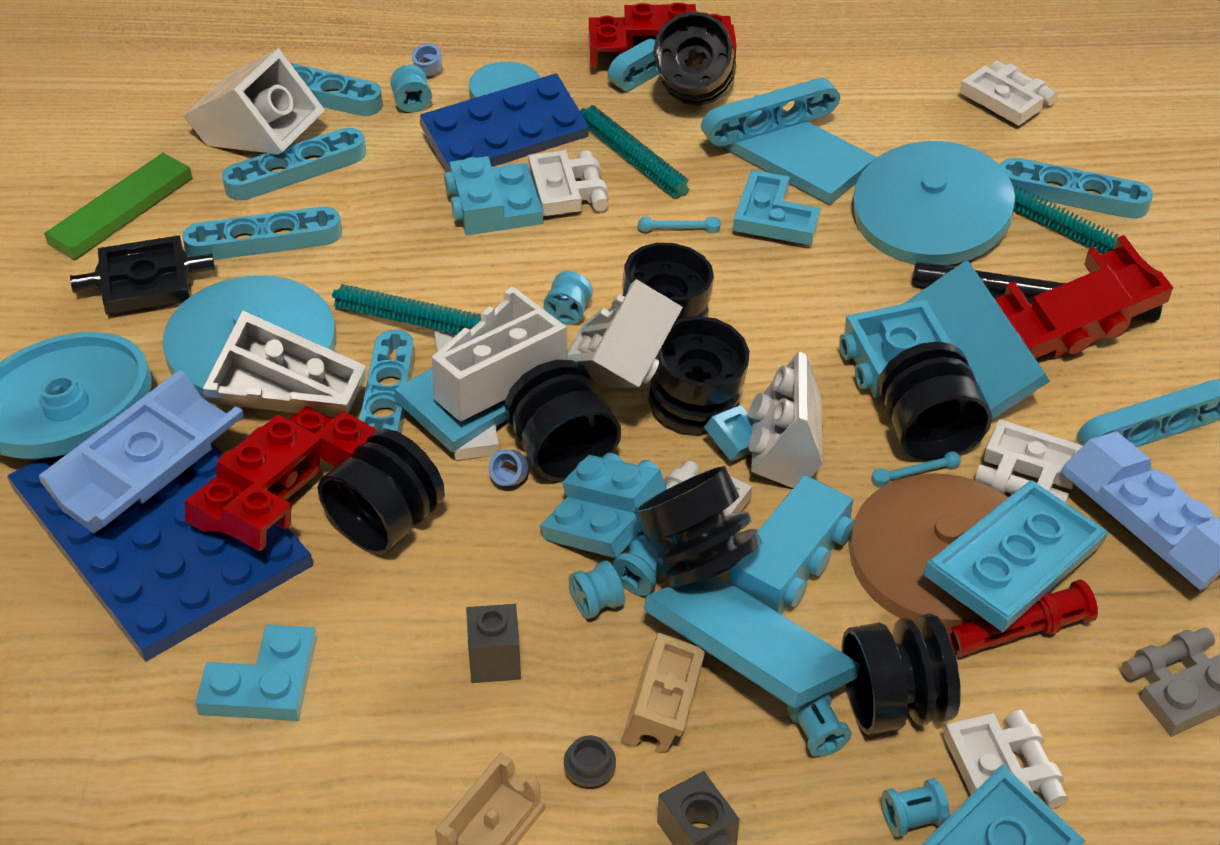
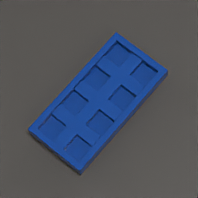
(506, 123)

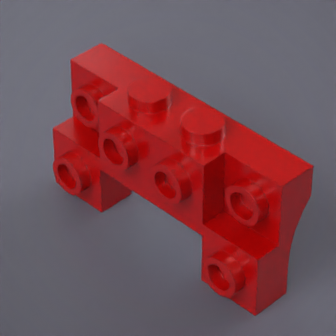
(639, 24)
(1090, 306)
(268, 470)

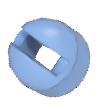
(430, 55)
(506, 476)

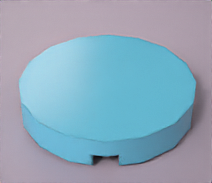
(499, 77)

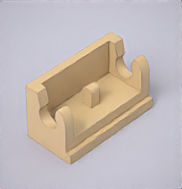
(664, 692)
(494, 809)

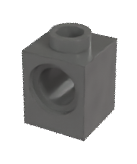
(493, 643)
(694, 802)

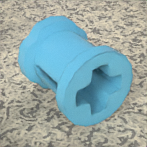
(819, 724)
(915, 807)

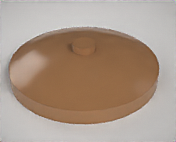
(906, 528)

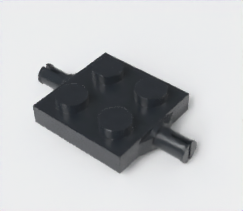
(142, 274)

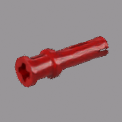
(1044, 616)

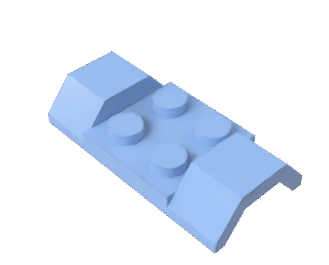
(136, 453)
(1149, 505)

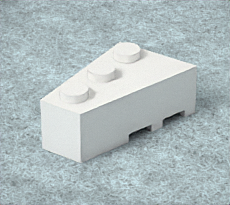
(623, 343)
(487, 360)
(281, 371)

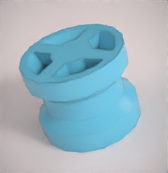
(414, 79)
(568, 297)
(640, 566)
(596, 589)

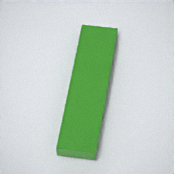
(118, 206)

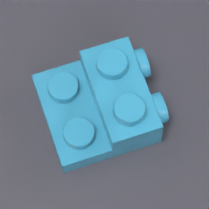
(492, 197)
(883, 333)
(602, 504)

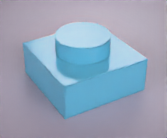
(731, 432)

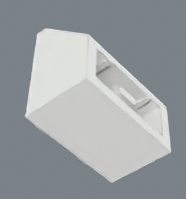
(788, 425)

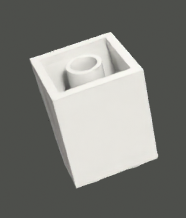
(256, 107)

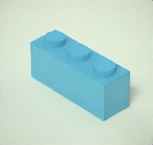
(795, 544)

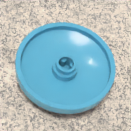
(934, 203)
(207, 318)
(67, 391)

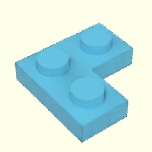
(766, 213)
(263, 690)

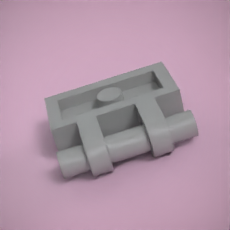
(1183, 697)

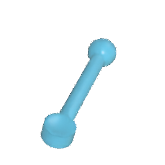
(711, 224)
(882, 476)

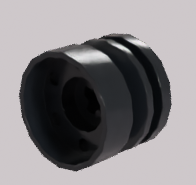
(692, 38)
(673, 272)
(698, 373)
(934, 401)
(561, 417)
(381, 491)
(700, 532)
(902, 674)

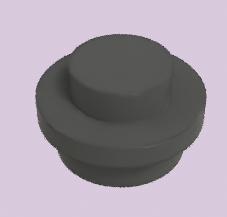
(589, 761)

